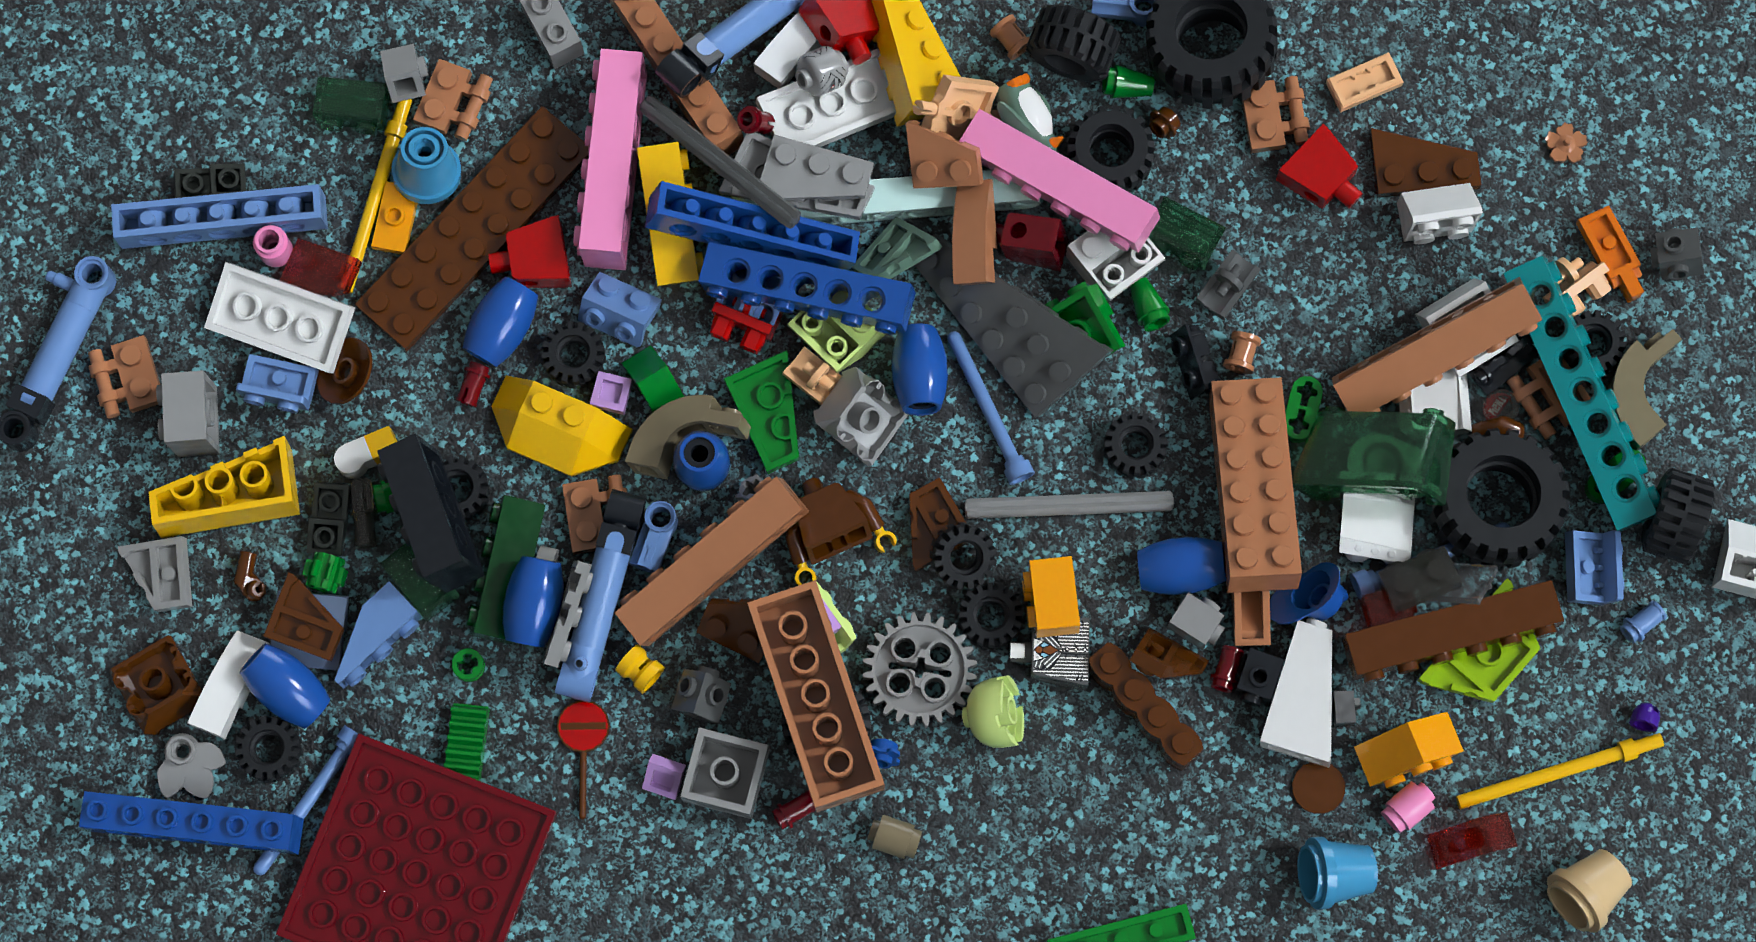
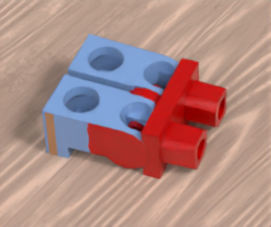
(757, 321)

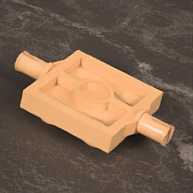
(956, 104)

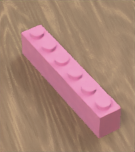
(1061, 182)

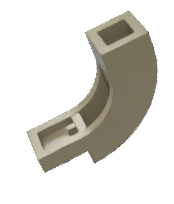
(1628, 386)
(660, 433)

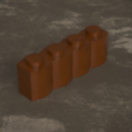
(1137, 699)

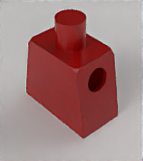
(842, 25)
(1321, 171)
(535, 255)

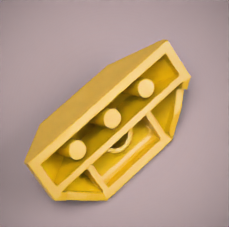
(557, 428)

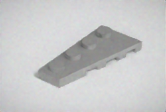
(753, 156)

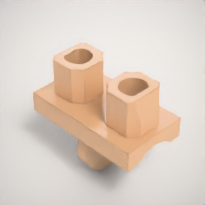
(1589, 277)
(812, 375)

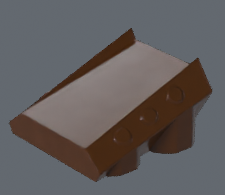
(157, 685)

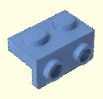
(618, 309)
(277, 383)
(1594, 567)

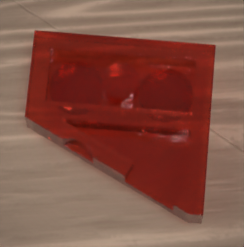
(320, 269)

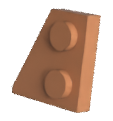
(941, 160)

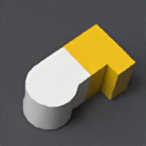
(361, 454)

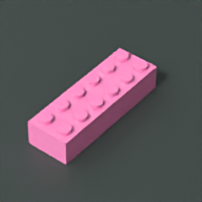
(612, 160)

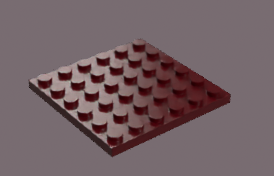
(415, 855)

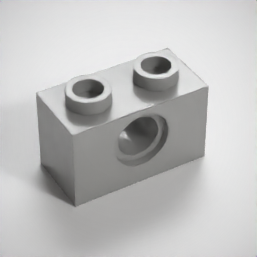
(553, 30)

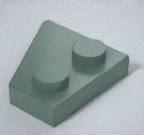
(896, 250)

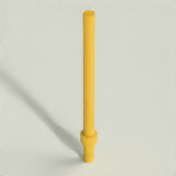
(395, 133)
(1625, 751)

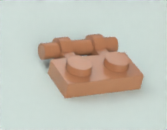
(444, 95)
(1264, 120)
(136, 372)
(1541, 382)
(585, 512)

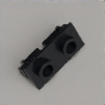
(1189, 346)
(1504, 365)

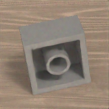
(189, 413)
(725, 773)

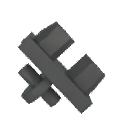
(1227, 284)

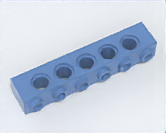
(218, 216)

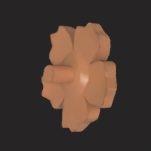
(1565, 144)

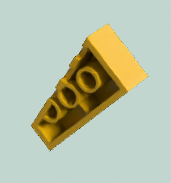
(910, 55)
(672, 255)
(229, 494)

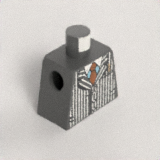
(1057, 659)

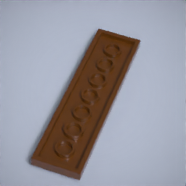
(473, 225)

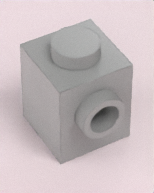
(404, 72)
(1197, 621)

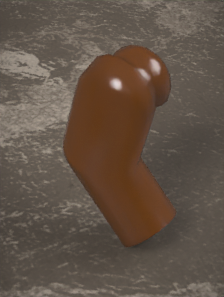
(1503, 423)
(246, 580)

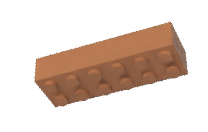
(1254, 485)
(816, 696)

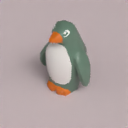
(1027, 111)

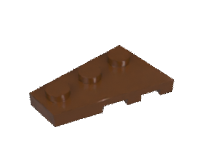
(1418, 164)

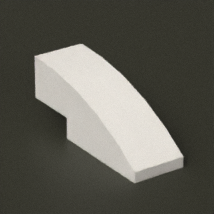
(780, 57)
(225, 688)

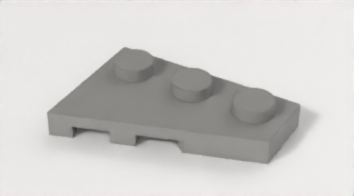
(812, 172)
(578, 583)

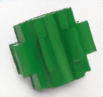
(324, 572)

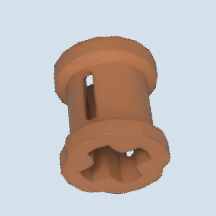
(1010, 36)
(1242, 352)

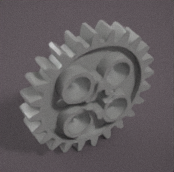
(915, 702)

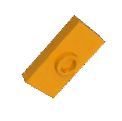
(393, 221)

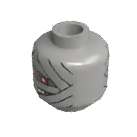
(821, 71)

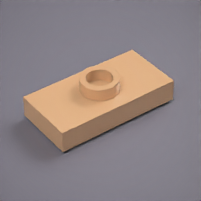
(1364, 82)

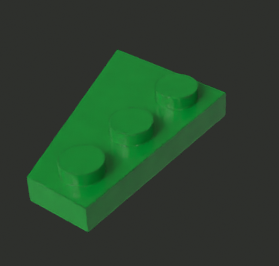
(768, 407)

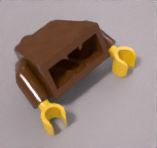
(832, 525)

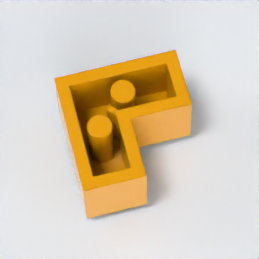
(1052, 597)
(1409, 748)

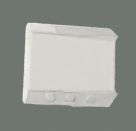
(1447, 395)
(1376, 527)

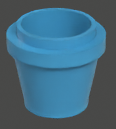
(430, 177)
(1335, 871)

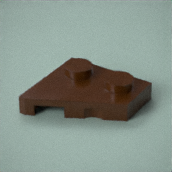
(929, 513)
(303, 621)
(731, 626)
(1165, 657)

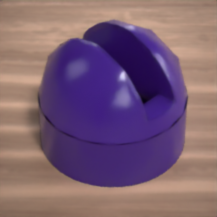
(1645, 717)

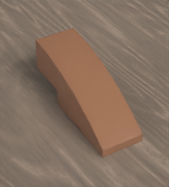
(974, 235)
(1251, 618)

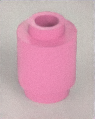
(266, 239)
(1408, 806)

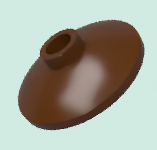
(349, 374)

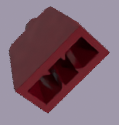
(1033, 240)

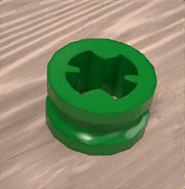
(477, 671)

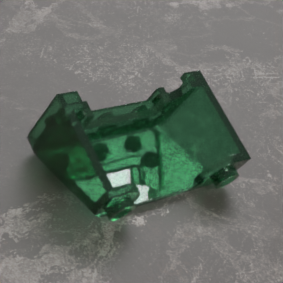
(1377, 455)

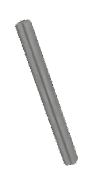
(1069, 504)

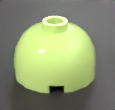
(993, 713)

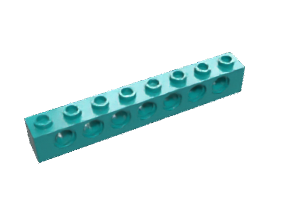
(1551, 350)

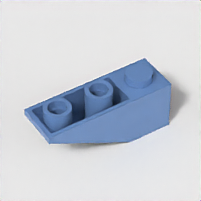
(378, 626)

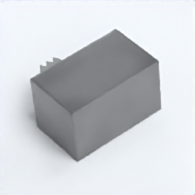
(1344, 707)

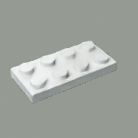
(835, 115)
(279, 317)

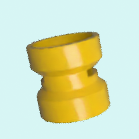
(640, 669)

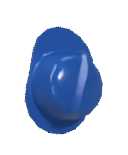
(1316, 598)

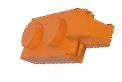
(1611, 246)

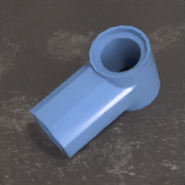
(1121, 10)
(654, 540)

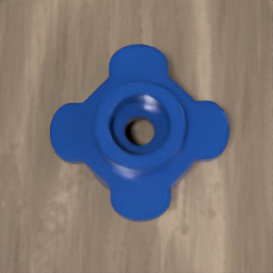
(885, 753)

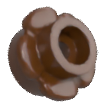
(1164, 123)

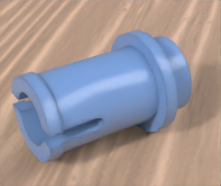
(1642, 622)

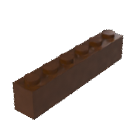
(1453, 630)

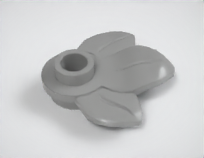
(192, 771)

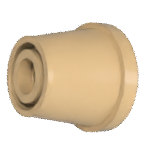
(1589, 890)

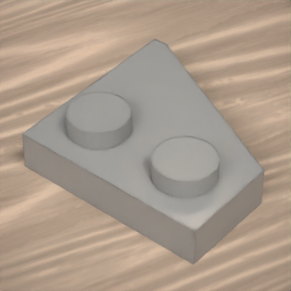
(161, 571)

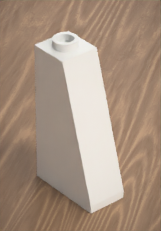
(1302, 702)

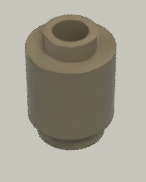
(894, 837)

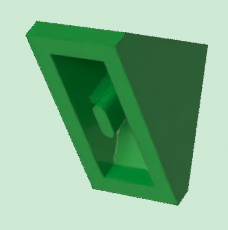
(652, 378)

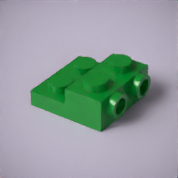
(1089, 311)

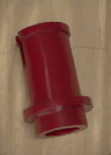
(753, 120)
(473, 384)
(1227, 669)
(793, 810)

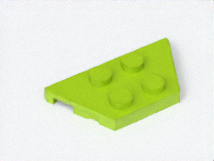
(1483, 674)

